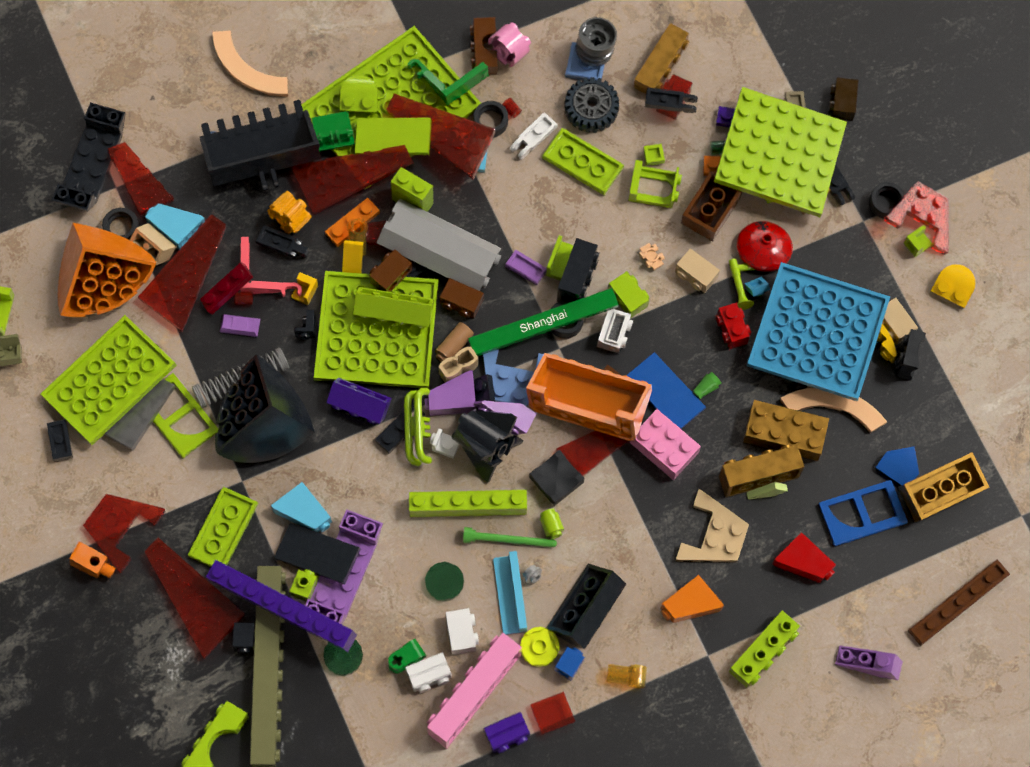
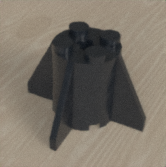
(486, 438)

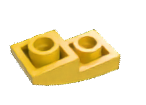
(887, 347)

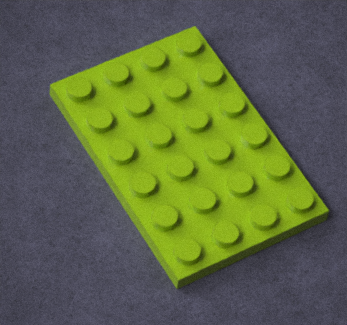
(108, 379)

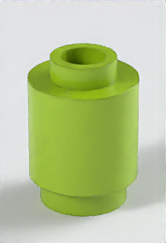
(551, 523)

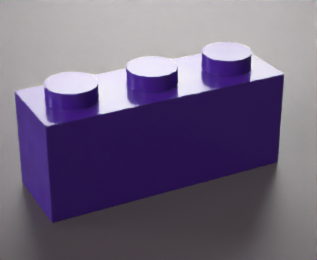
(358, 401)

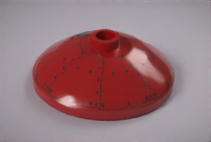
(764, 254)

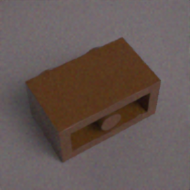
(390, 271)
(461, 298)

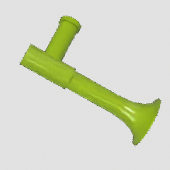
(743, 302)

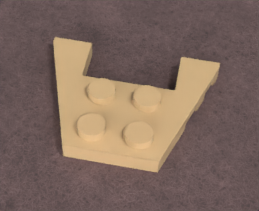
(723, 536)

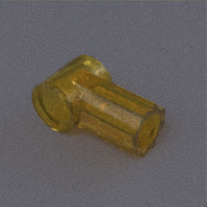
(359, 236)
(631, 675)

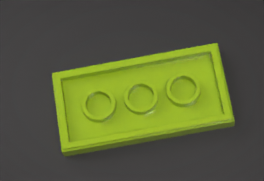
(382, 133)
(583, 161)
(223, 528)

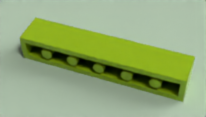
(468, 503)

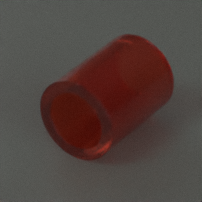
(512, 108)
(244, 298)

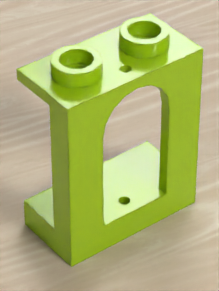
(671, 177)

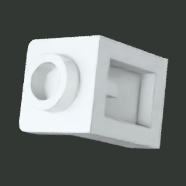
(444, 444)

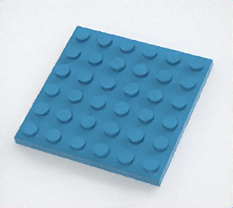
(818, 331)

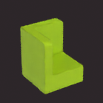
(917, 241)

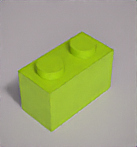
(629, 294)

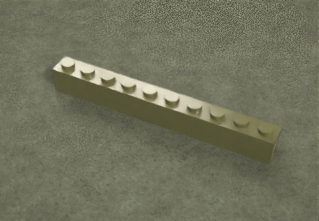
(267, 676)

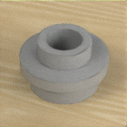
(532, 574)

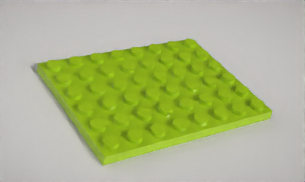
(391, 75)

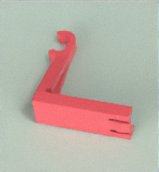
(261, 287)

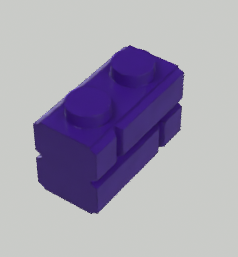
(507, 732)

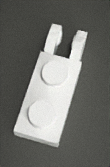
(534, 135)

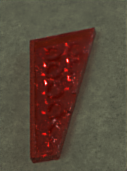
(342, 176)
(200, 605)

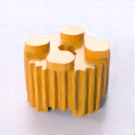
(289, 213)

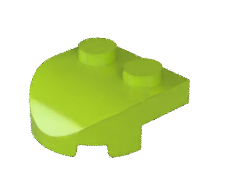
(359, 94)

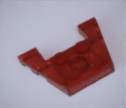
(927, 208)
(111, 522)

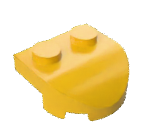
(955, 284)

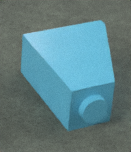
(174, 223)
(302, 509)

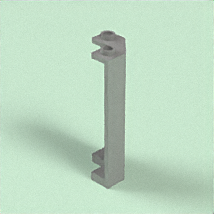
(439, 245)

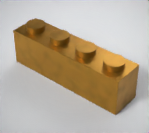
(662, 58)

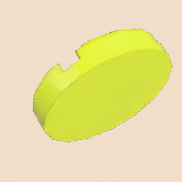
(539, 646)

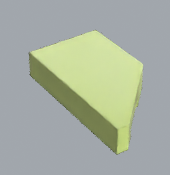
(767, 491)

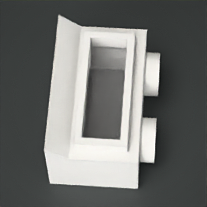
(614, 330)

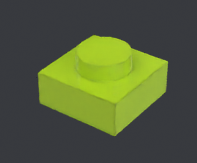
(654, 154)

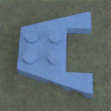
(508, 381)

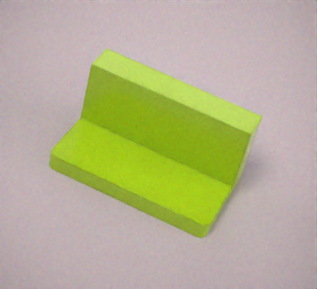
(558, 259)

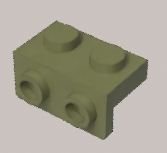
(10, 350)

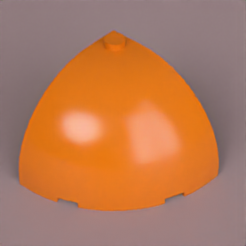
(100, 271)

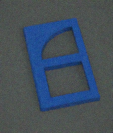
(843, 533)

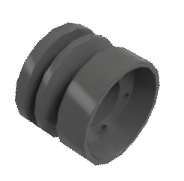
(596, 41)

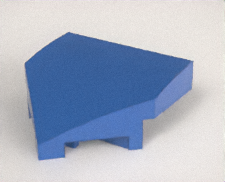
(900, 465)

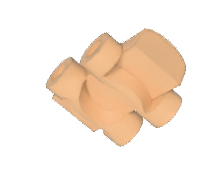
(652, 259)

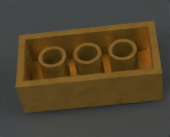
(779, 426)
(761, 470)
(943, 487)

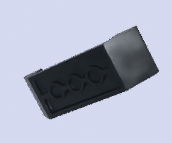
(91, 159)

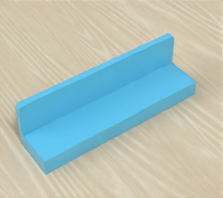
(510, 594)

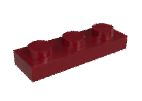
(226, 288)

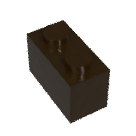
(844, 98)

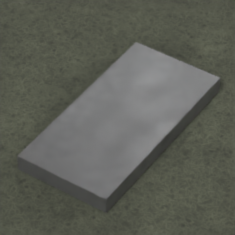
(138, 419)

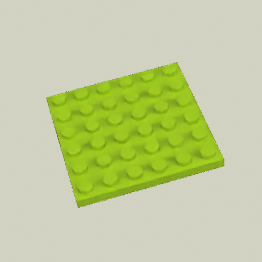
(780, 152)
(369, 348)

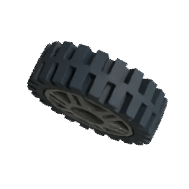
(591, 92)

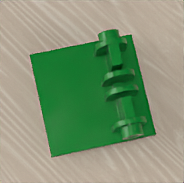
(333, 130)

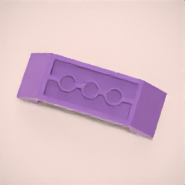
(334, 598)

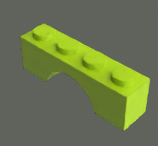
(228, 720)

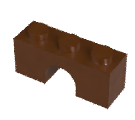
(482, 30)

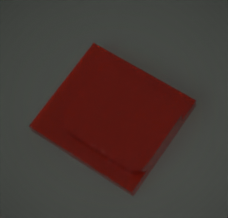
(552, 713)

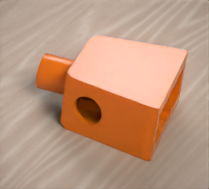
(85, 555)

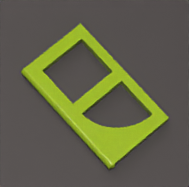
(184, 443)

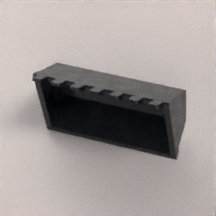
(259, 145)

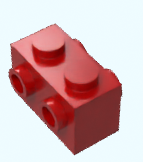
(733, 328)

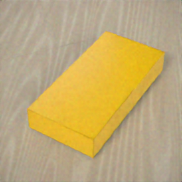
(352, 257)

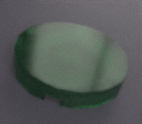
(444, 581)
(343, 662)

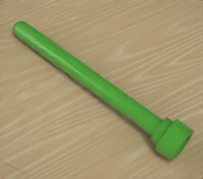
(472, 535)

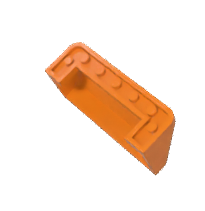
(588, 396)

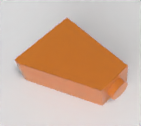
(691, 602)

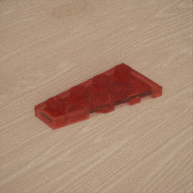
(138, 179)
(590, 450)

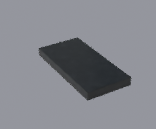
(317, 553)

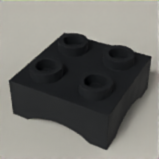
(908, 358)
(556, 478)

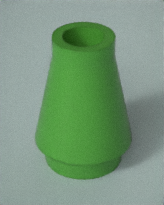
(707, 385)

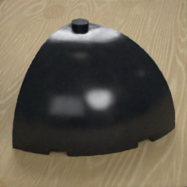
(261, 416)

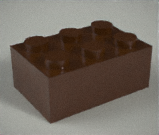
(710, 208)

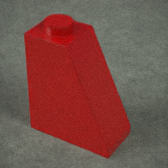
(805, 559)

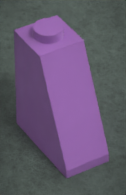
(453, 396)

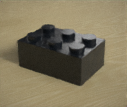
(578, 271)

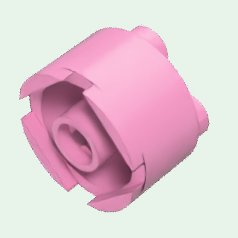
(510, 44)

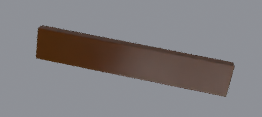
(958, 602)

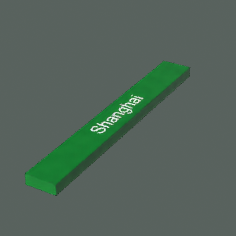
(543, 322)

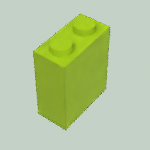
(412, 189)

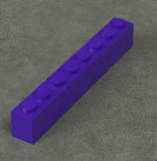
(281, 606)

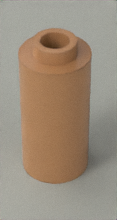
(454, 342)

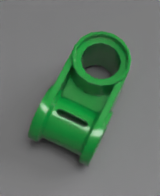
(408, 654)

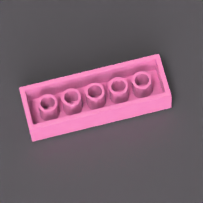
(474, 690)

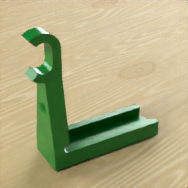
(456, 89)

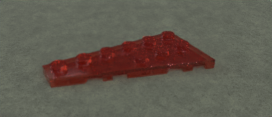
(451, 135)
(180, 281)

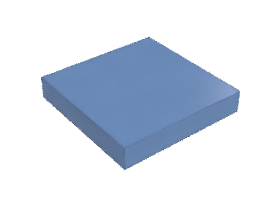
(578, 70)

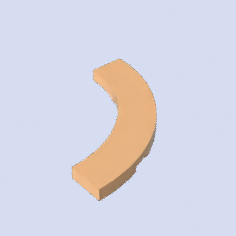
(243, 72)
(814, 397)

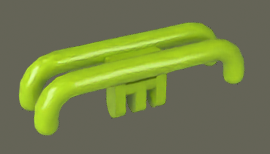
(416, 427)

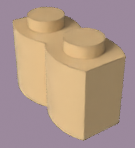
(462, 362)

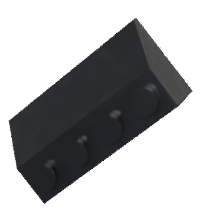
(587, 605)

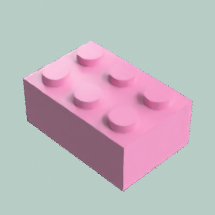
(665, 444)

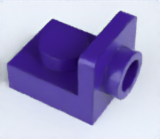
(724, 116)

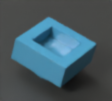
(757, 286)

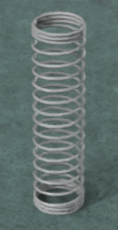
(279, 357)

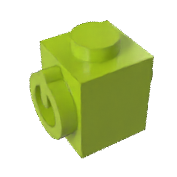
(304, 585)

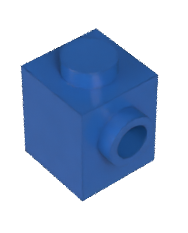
(570, 663)

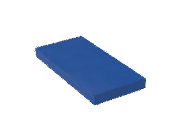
(668, 391)

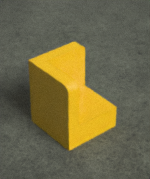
(308, 286)

